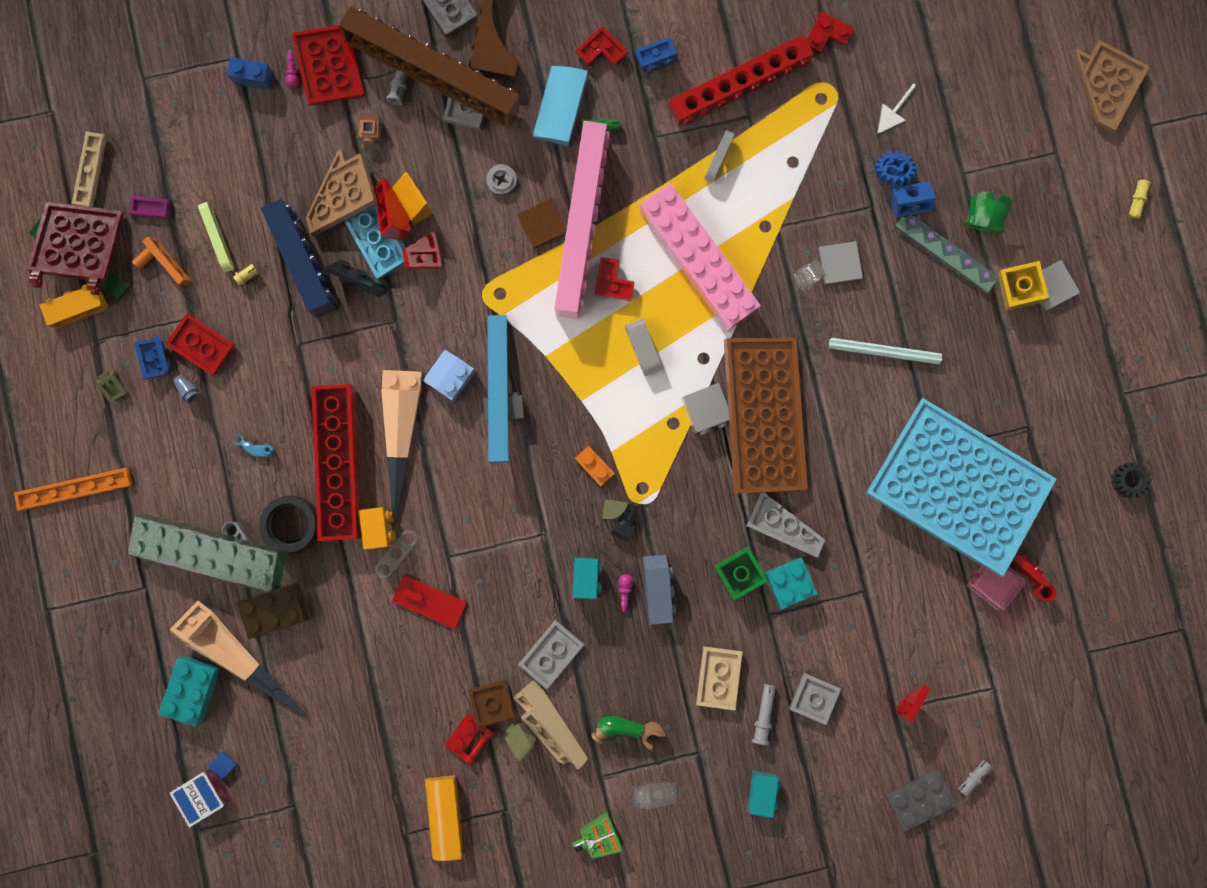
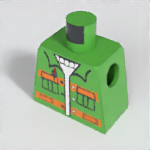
(599, 837)

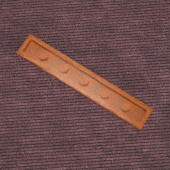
(73, 489)

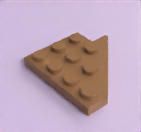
(1109, 82)
(342, 194)

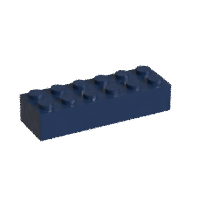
(299, 258)

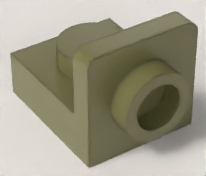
(110, 386)

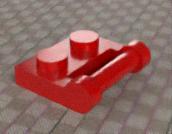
(463, 736)

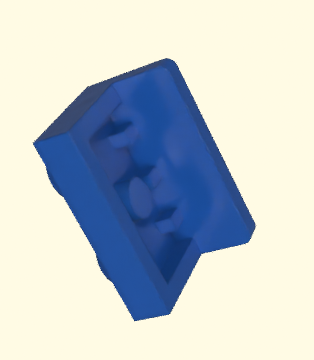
(656, 55)
(151, 358)

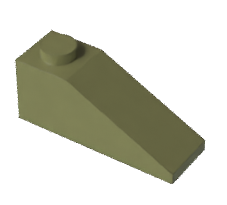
(519, 739)

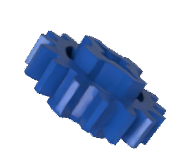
(893, 169)

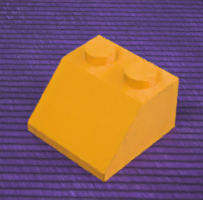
(411, 199)

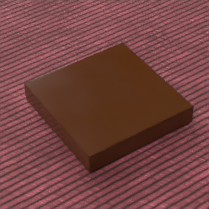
(542, 223)
(491, 704)

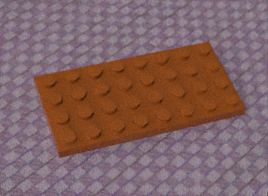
(765, 415)

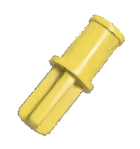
(1139, 198)

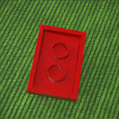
(200, 344)

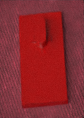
(429, 601)

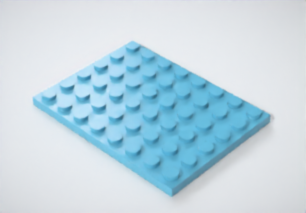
(961, 487)

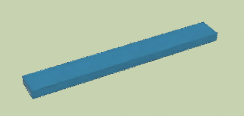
(497, 390)

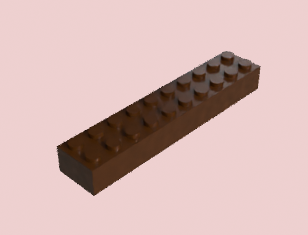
(430, 67)

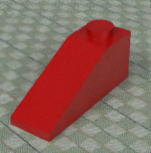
(391, 214)

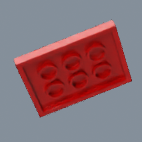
(327, 66)

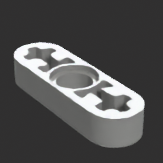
(719, 156)

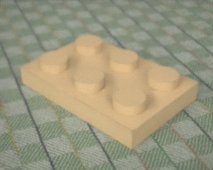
(719, 678)

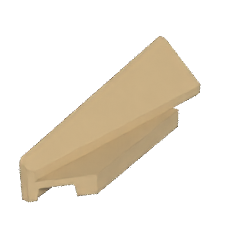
(548, 725)

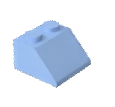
(449, 375)

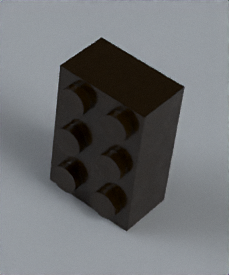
(273, 611)

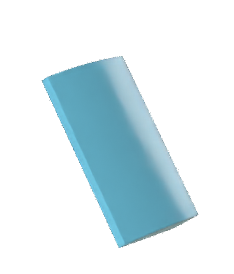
(560, 105)
(381, 253)

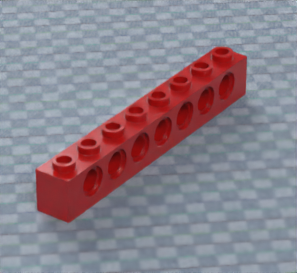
(797, 47)

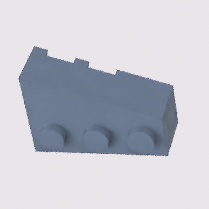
(659, 589)

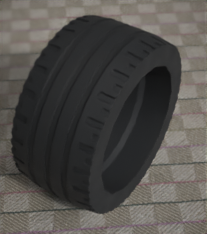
(268, 516)

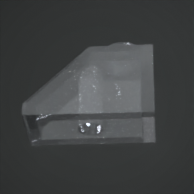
(654, 795)

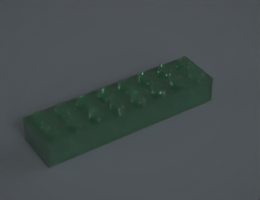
(207, 552)

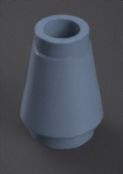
(186, 389)

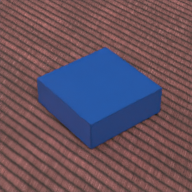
(222, 764)

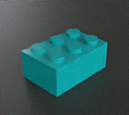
(189, 690)

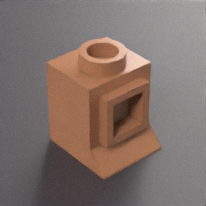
(369, 128)

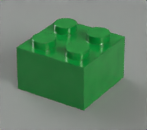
(740, 573)

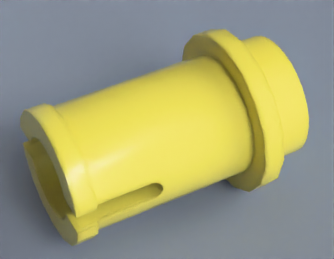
(243, 276)

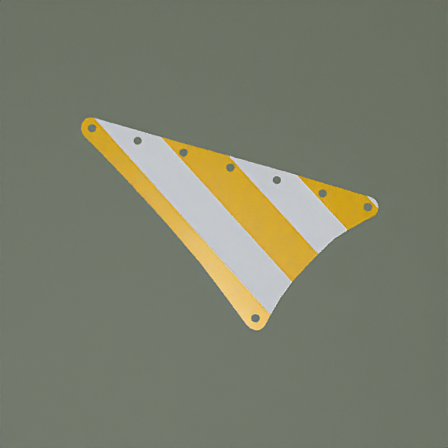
(595, 348)

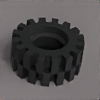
(1142, 477)

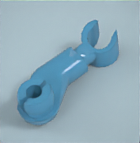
(255, 450)

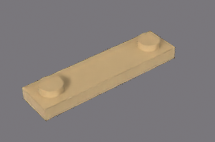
(89, 169)

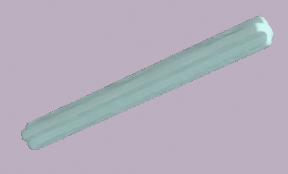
(887, 351)

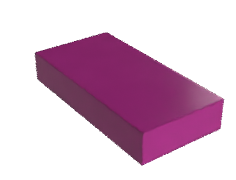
(149, 207)

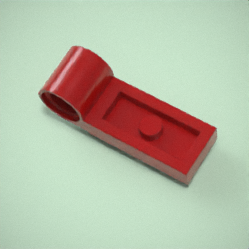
(1035, 576)

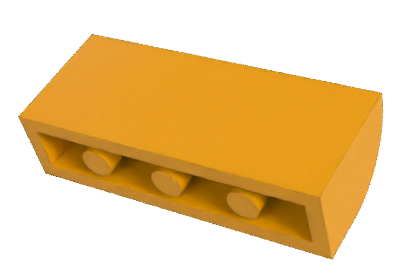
(444, 818)

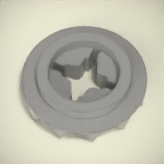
(499, 171)

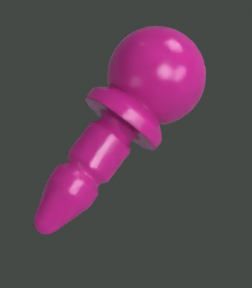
(292, 78)
(625, 582)

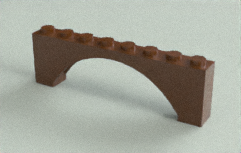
(489, 53)

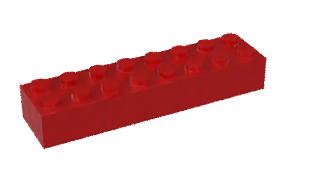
(336, 462)

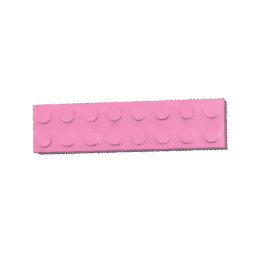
(699, 257)

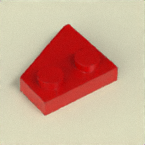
(912, 703)

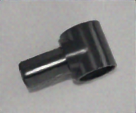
(623, 527)

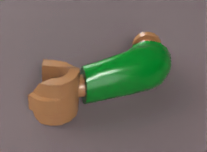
(614, 725)

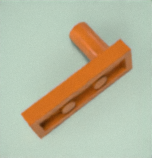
(155, 249)

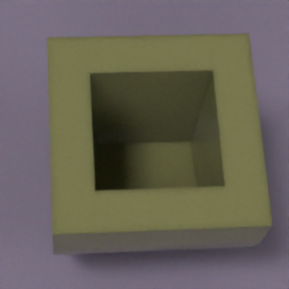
(613, 509)

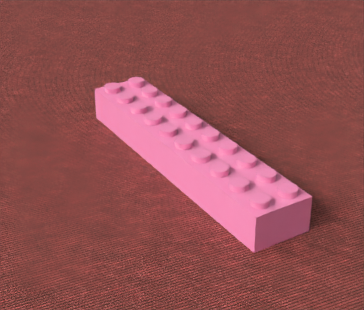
(581, 217)

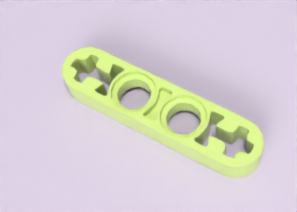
(216, 237)

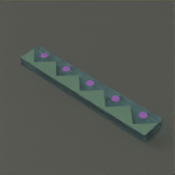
(947, 252)

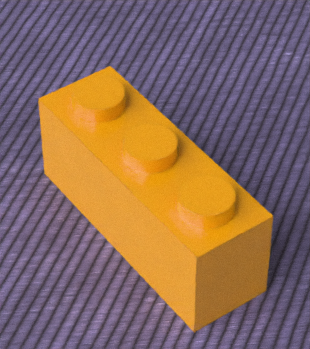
(72, 307)

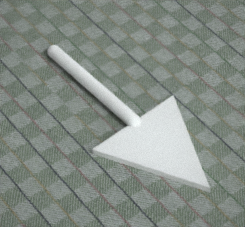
(890, 118)

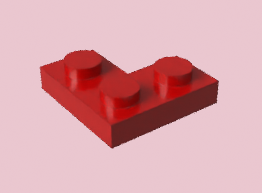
(827, 28)
(601, 43)
(608, 285)

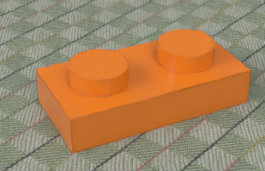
(594, 466)

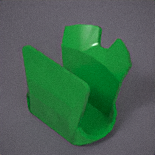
(988, 213)

